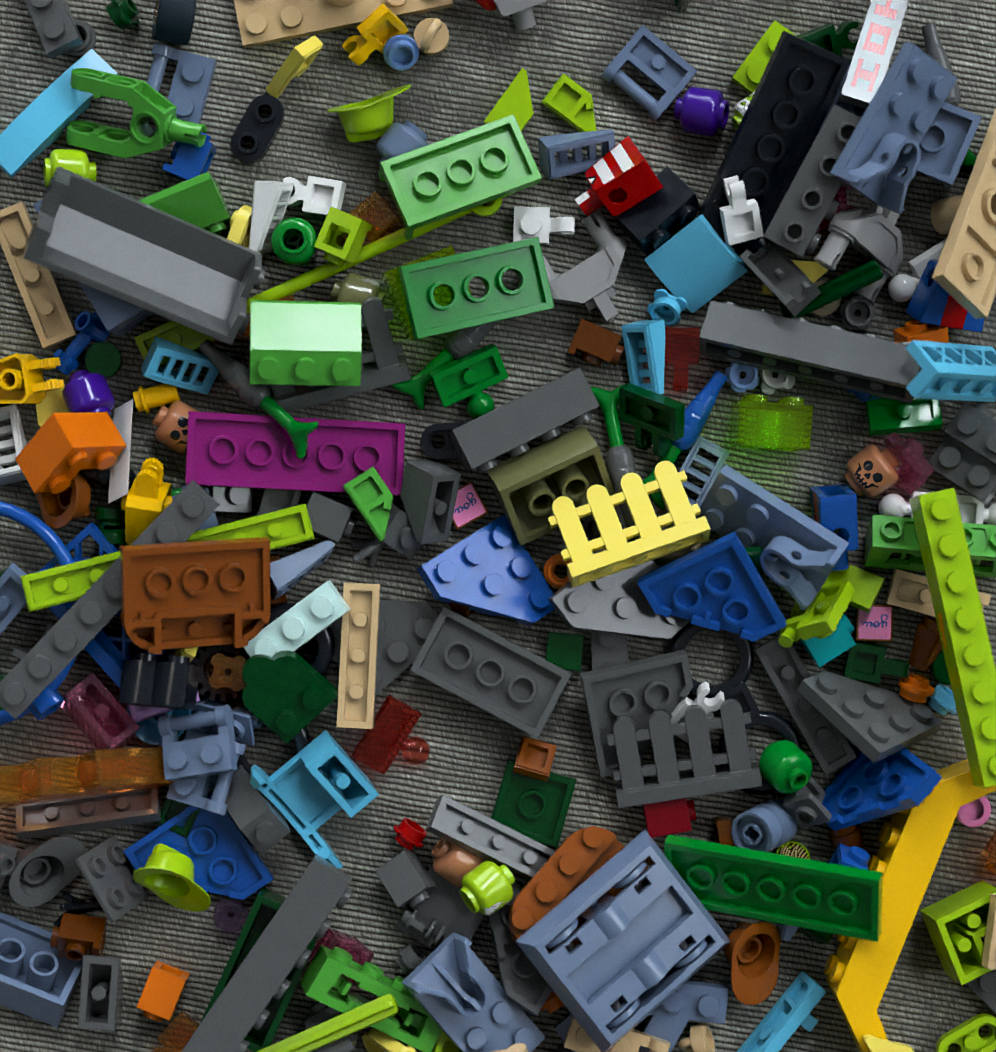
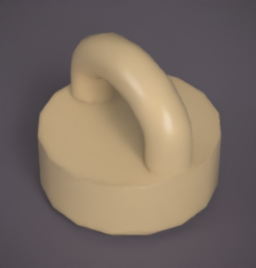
(431, 36)
(700, 1040)

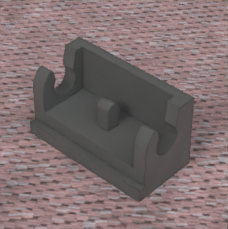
(781, 276)

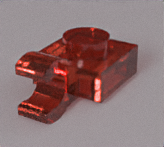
(681, 350)

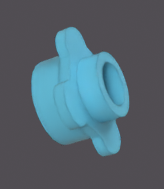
(666, 307)

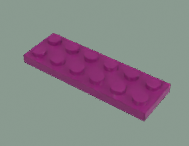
(260, 454)

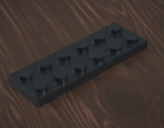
(777, 129)

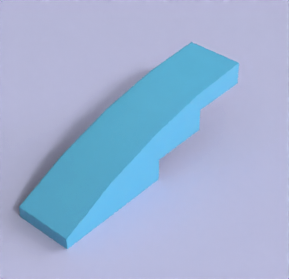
(46, 117)

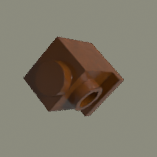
(596, 344)
(79, 936)

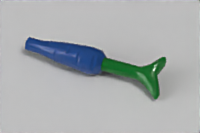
(695, 420)

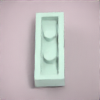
(300, 622)

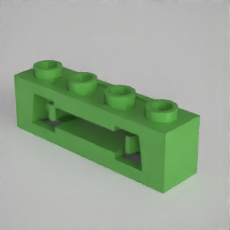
(898, 535)
(331, 970)

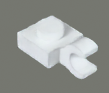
(741, 217)
(536, 222)

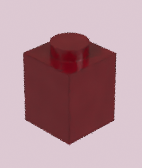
(669, 817)

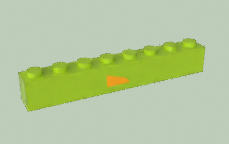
(960, 626)

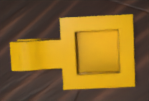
(374, 34)

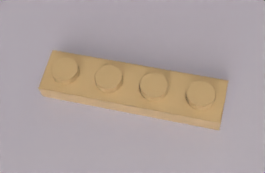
(34, 281)
(358, 656)

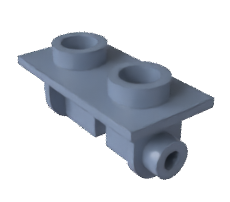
(243, 719)

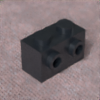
(661, 214)

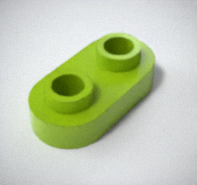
(967, 1035)

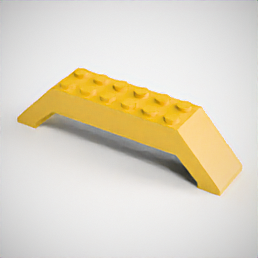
(907, 860)

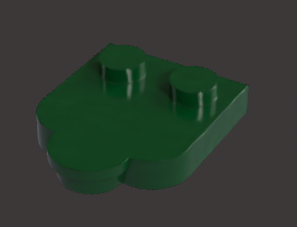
(285, 692)

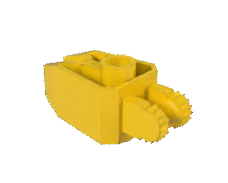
(23, 379)
(145, 499)

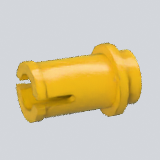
(155, 396)

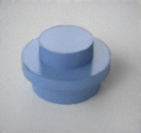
(400, 52)

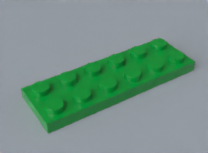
(780, 887)

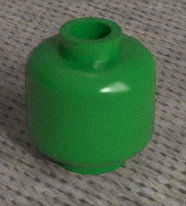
(282, 240)
(785, 766)

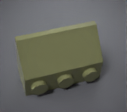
(540, 475)

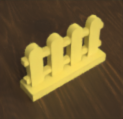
(619, 553)

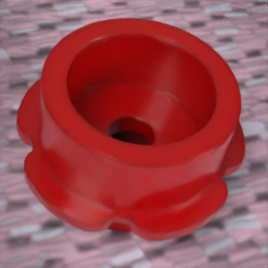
(409, 834)

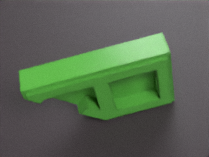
(371, 500)

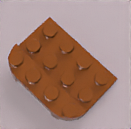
(195, 593)
(560, 875)

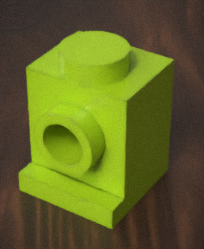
(334, 228)

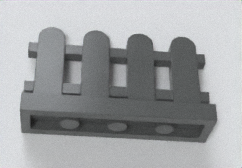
(385, 371)
(705, 777)

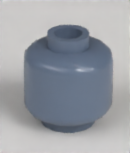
(400, 139)

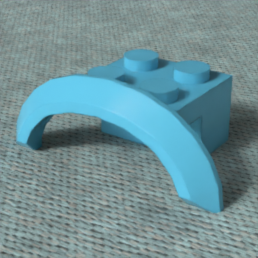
(315, 788)

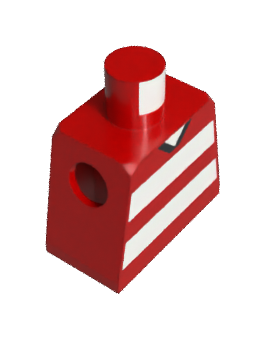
(618, 180)

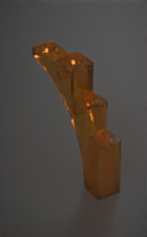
(82, 775)

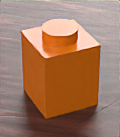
(162, 991)

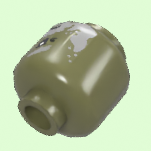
(356, 289)

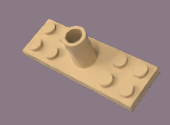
(282, 20)
(969, 253)

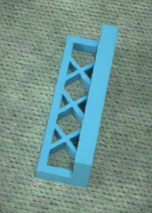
(953, 371)

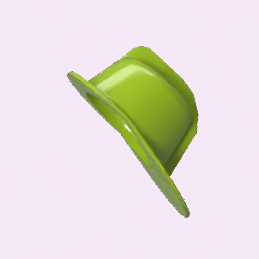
(369, 117)
(172, 879)

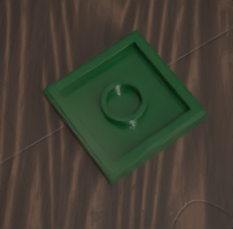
(534, 805)

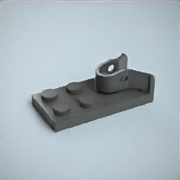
(491, 672)

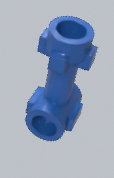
(90, 328)

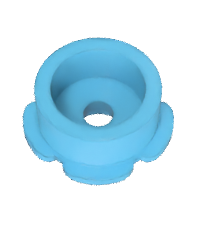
(943, 700)

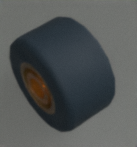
(173, 21)

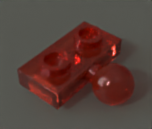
(389, 735)

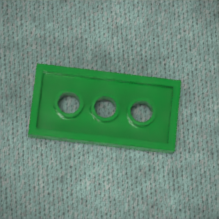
(464, 310)

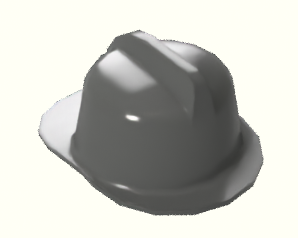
(44, 870)

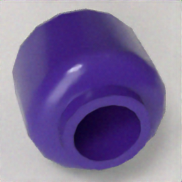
(702, 111)
(88, 393)

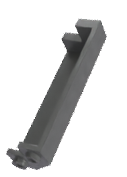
(144, 256)

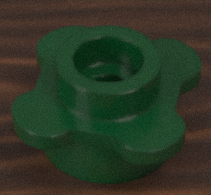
(123, 13)

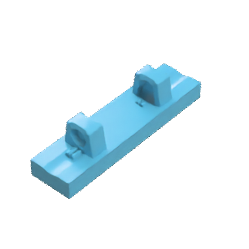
(786, 1016)

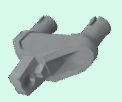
(872, 236)
(594, 278)

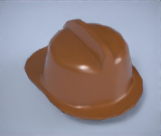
(67, 505)
(753, 961)

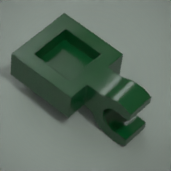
(868, 662)

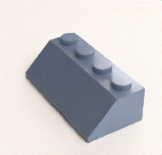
(32, 973)

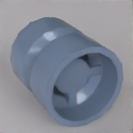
(764, 826)

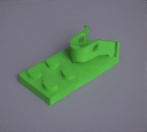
(459, 173)

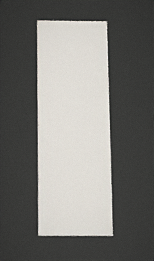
(120, 470)

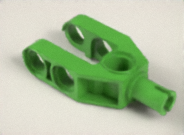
(145, 103)

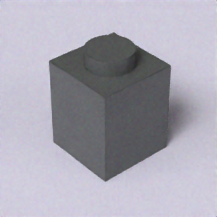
(330, 517)
(406, 880)

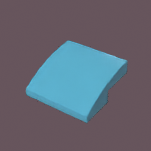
(696, 264)

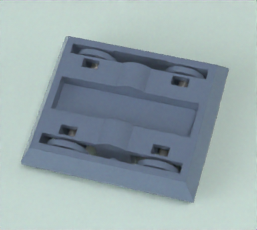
(628, 942)

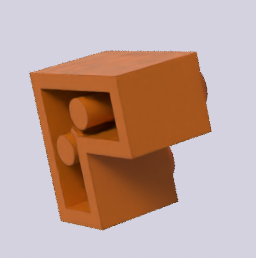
(68, 445)

